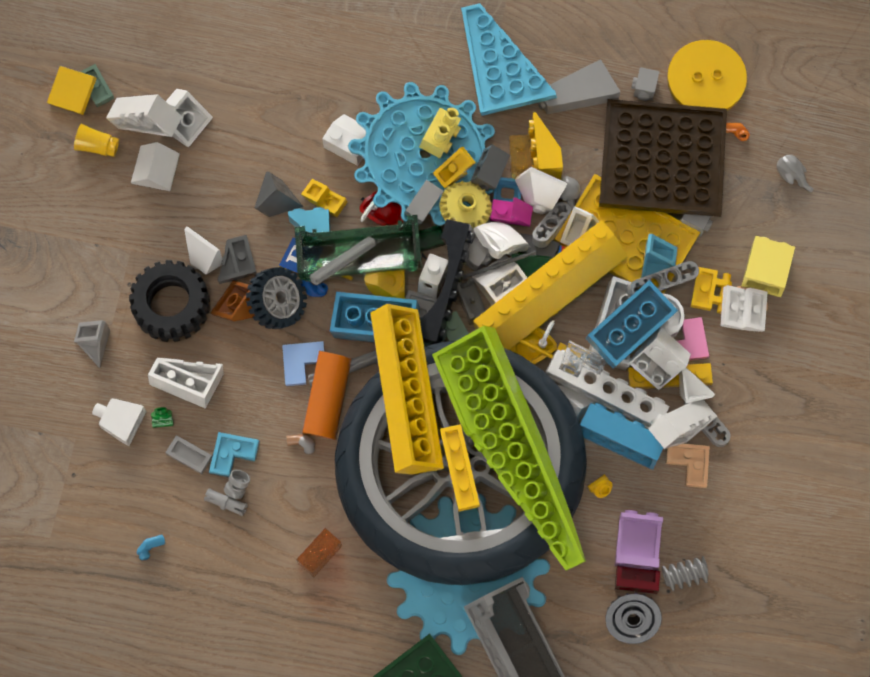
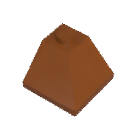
(233, 303)

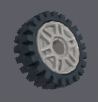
(263, 294)

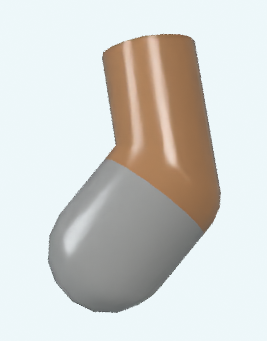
(303, 440)

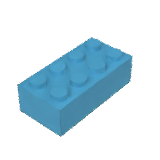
(352, 314)
(631, 324)
(620, 435)

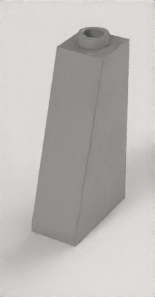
(582, 89)

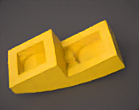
(324, 198)

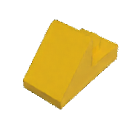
(454, 167)

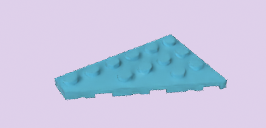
(499, 68)

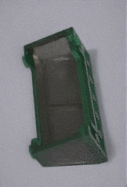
(395, 249)

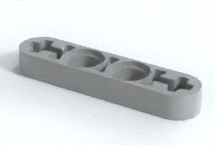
(662, 279)

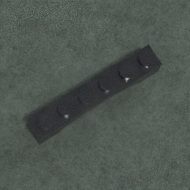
(457, 238)

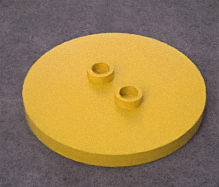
(707, 75)

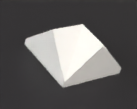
(201, 252)

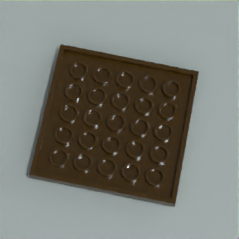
(663, 158)

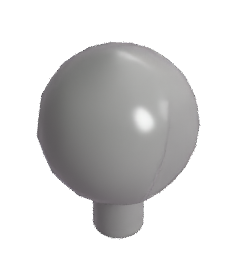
(571, 191)

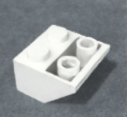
(499, 281)
(660, 358)

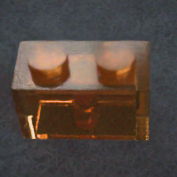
(319, 552)

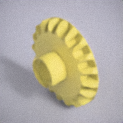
(453, 208)

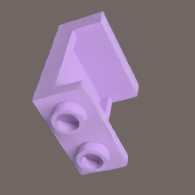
(638, 540)

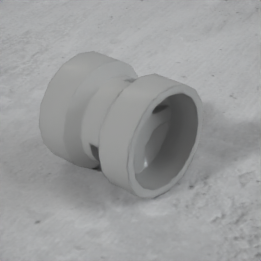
(237, 483)

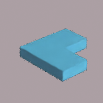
(231, 447)

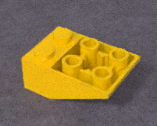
(544, 149)

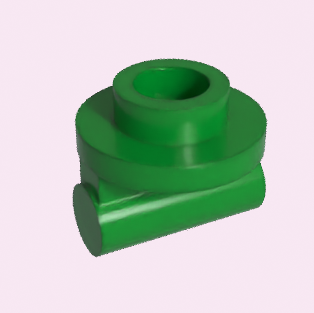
(162, 417)

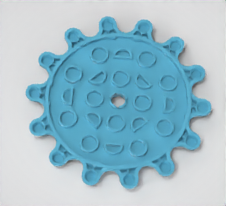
(394, 142)
(442, 604)

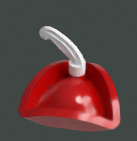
(383, 216)

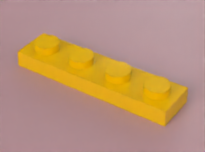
(701, 371)
(459, 468)

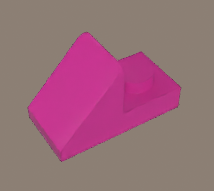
(511, 212)

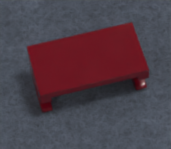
(637, 580)

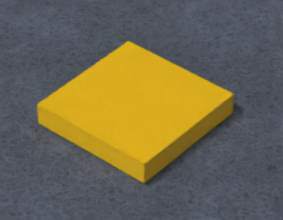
(71, 90)

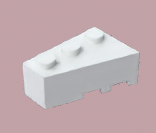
(186, 380)

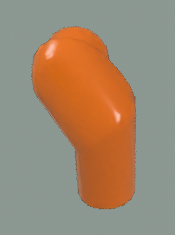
(738, 130)

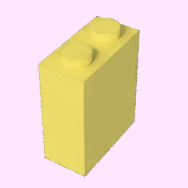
(768, 266)

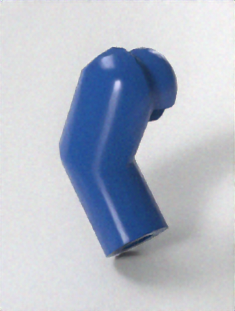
(315, 290)

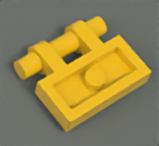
(704, 289)

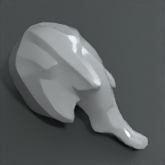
(791, 168)

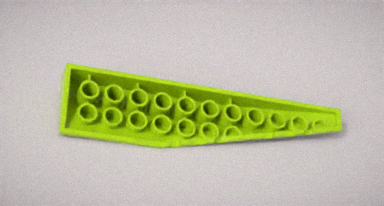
(505, 433)

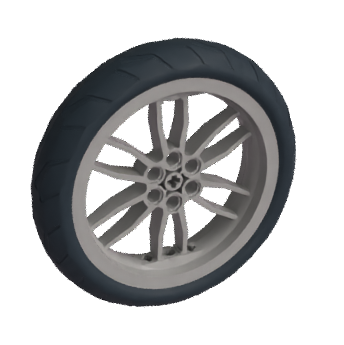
(467, 556)

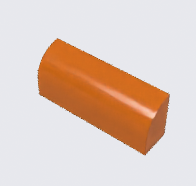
(327, 395)

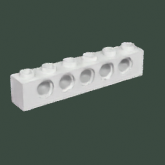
(613, 400)

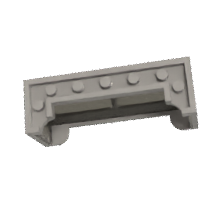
(512, 633)

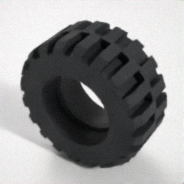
(158, 278)

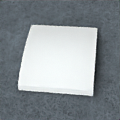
(744, 308)

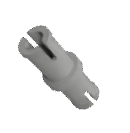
(225, 502)

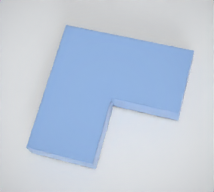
(296, 357)

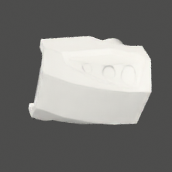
(500, 239)

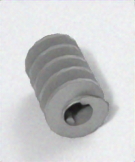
(685, 573)

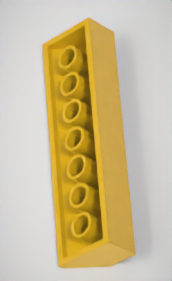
(553, 285)
(406, 390)

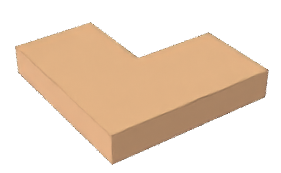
(695, 458)

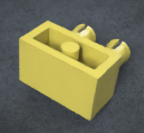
(441, 131)

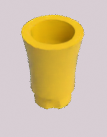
(95, 141)

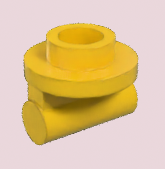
(601, 487)

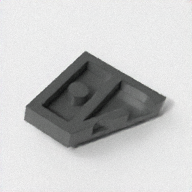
(237, 260)

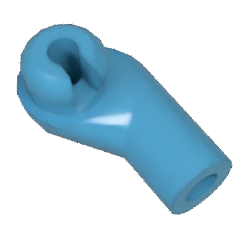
(148, 544)

